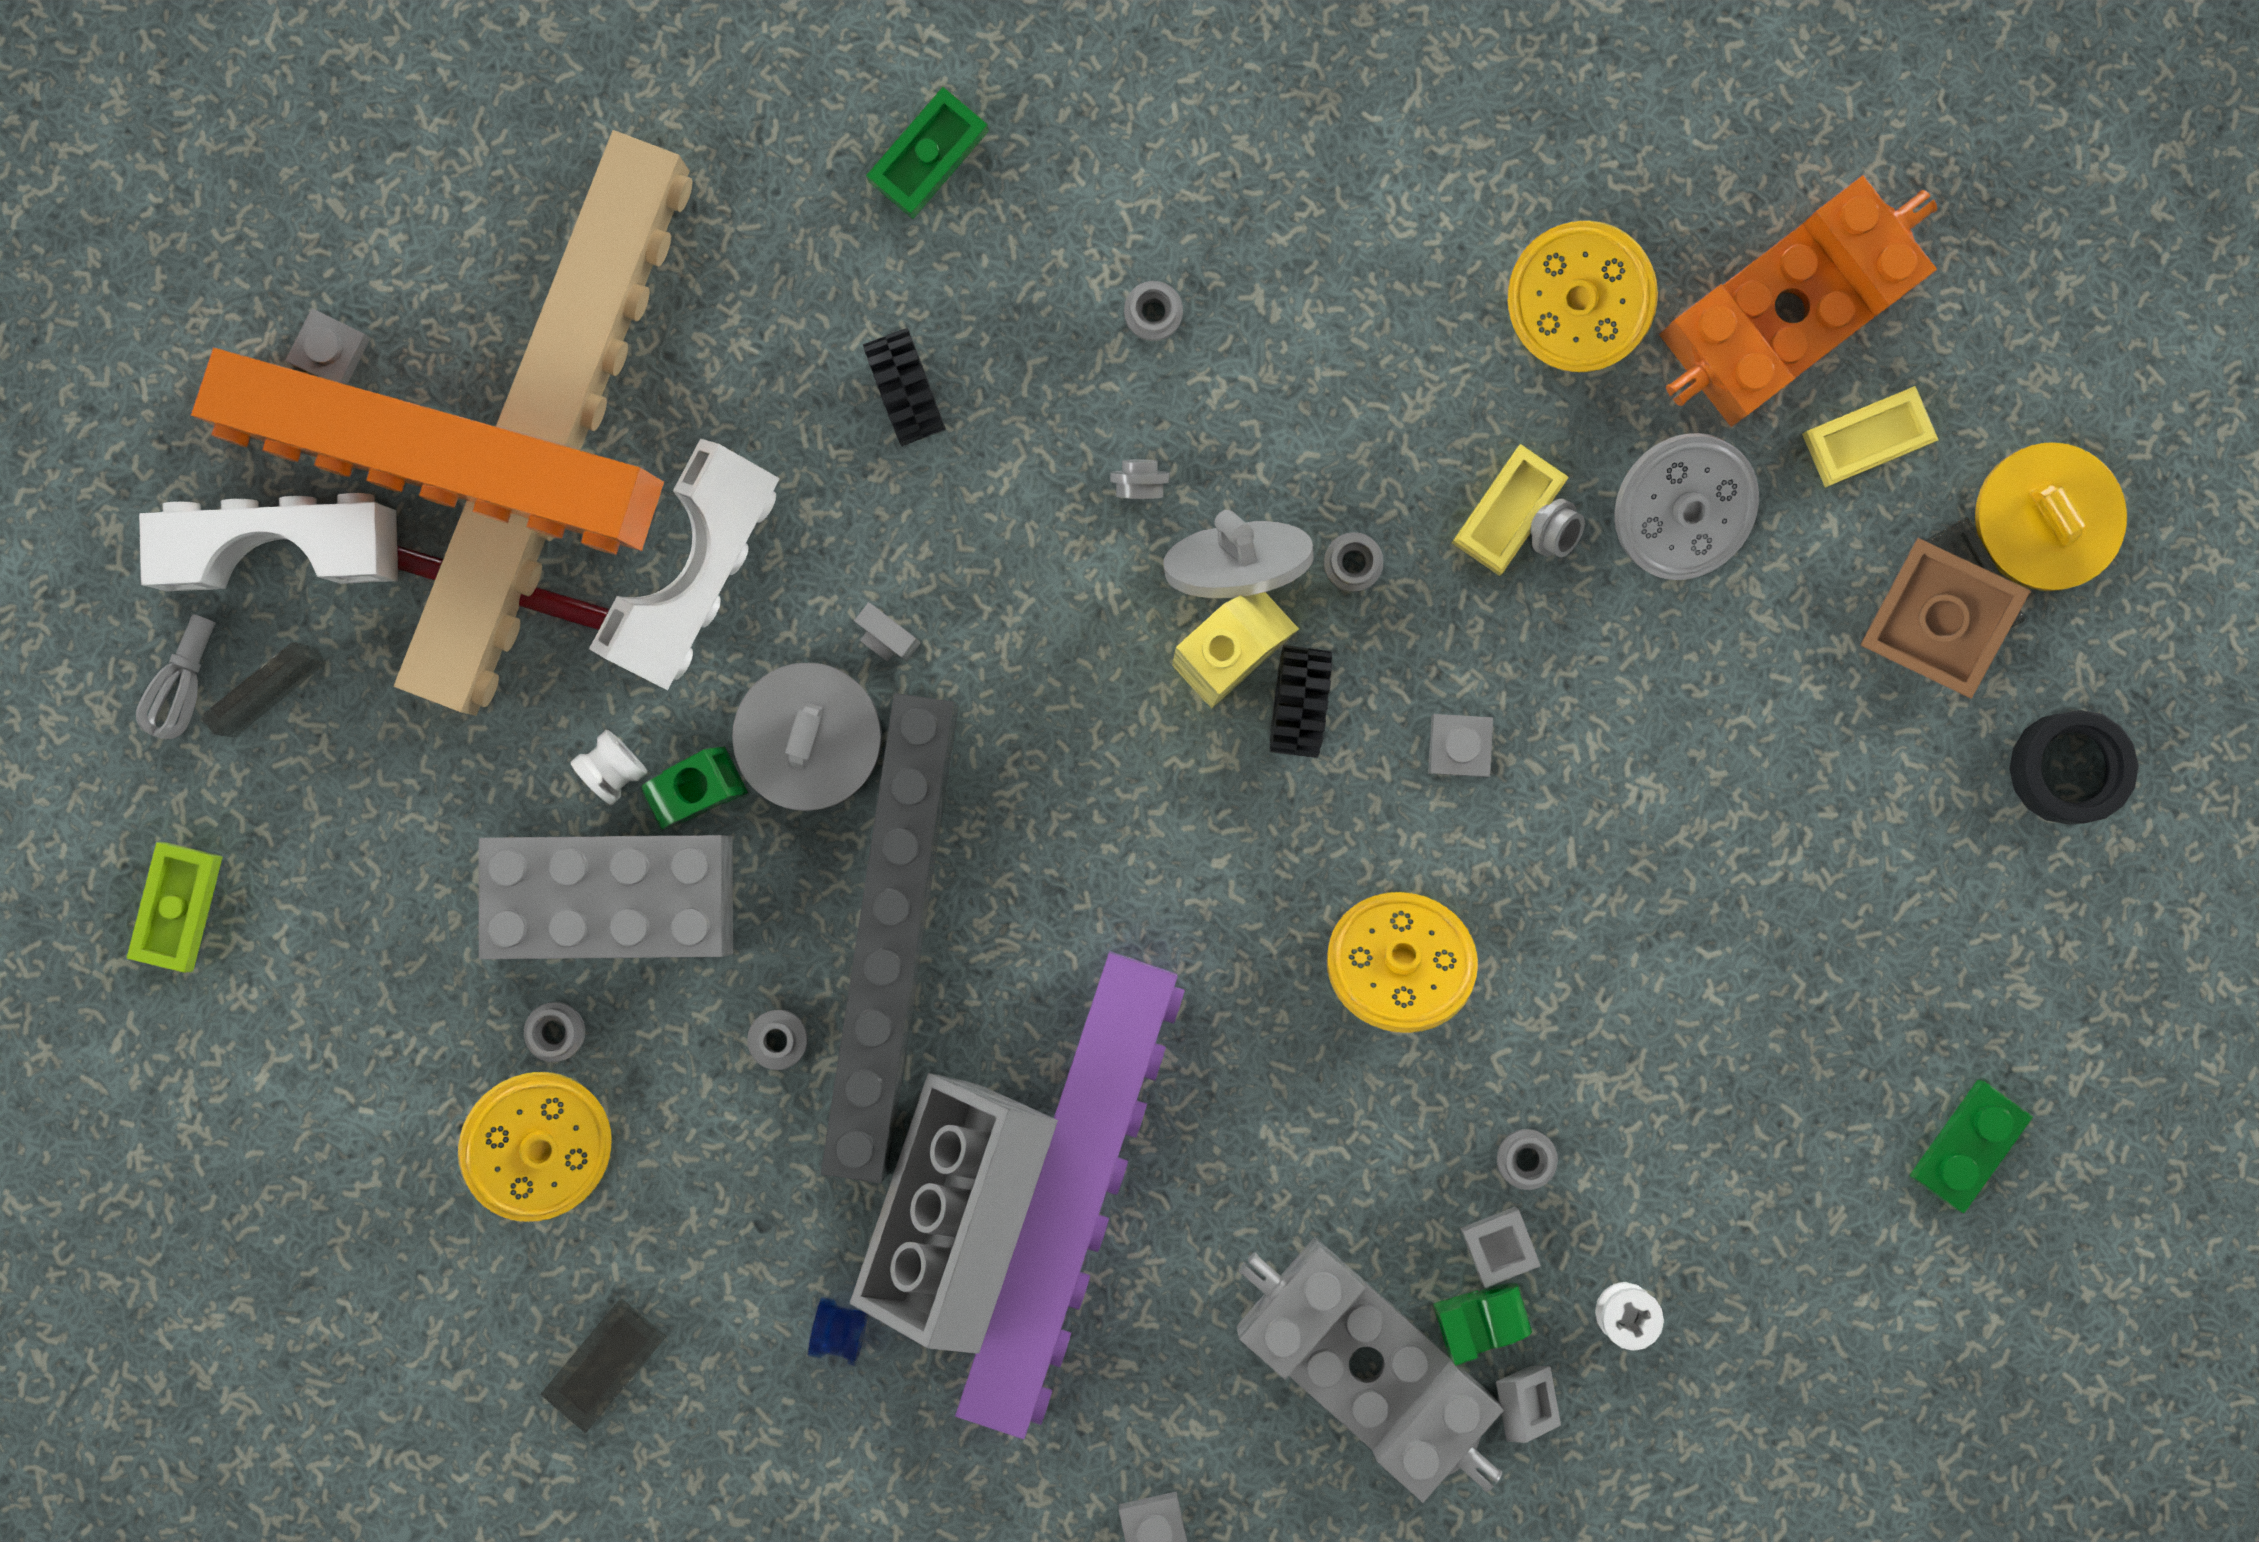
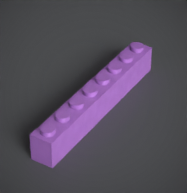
(1063, 1215)

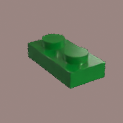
(927, 153)
(1971, 1146)

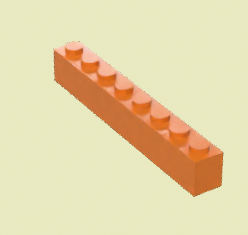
(428, 449)

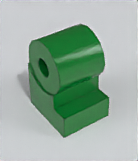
(693, 787)
(1482, 1321)

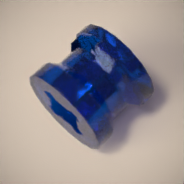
(837, 1331)

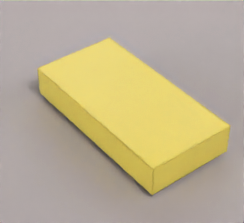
(1870, 436)
(1507, 509)

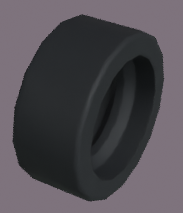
(2118, 756)

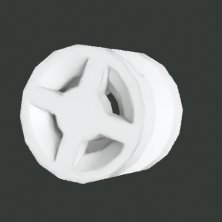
(608, 767)
(1620, 1305)

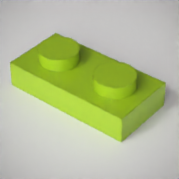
(174, 907)

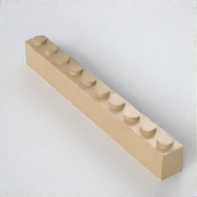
(553, 400)

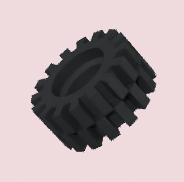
(904, 387)
(1301, 701)

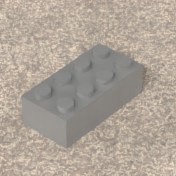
(605, 897)
(953, 1214)

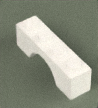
(724, 503)
(201, 548)

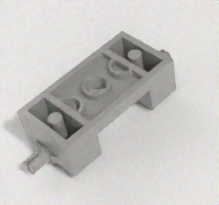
(1419, 1408)

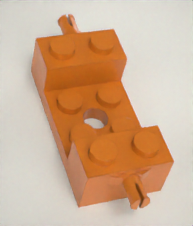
(1844, 267)

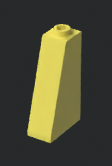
(1232, 645)

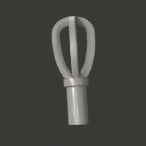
(185, 663)

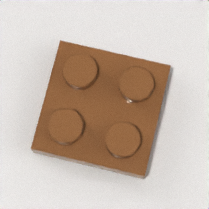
(1945, 617)

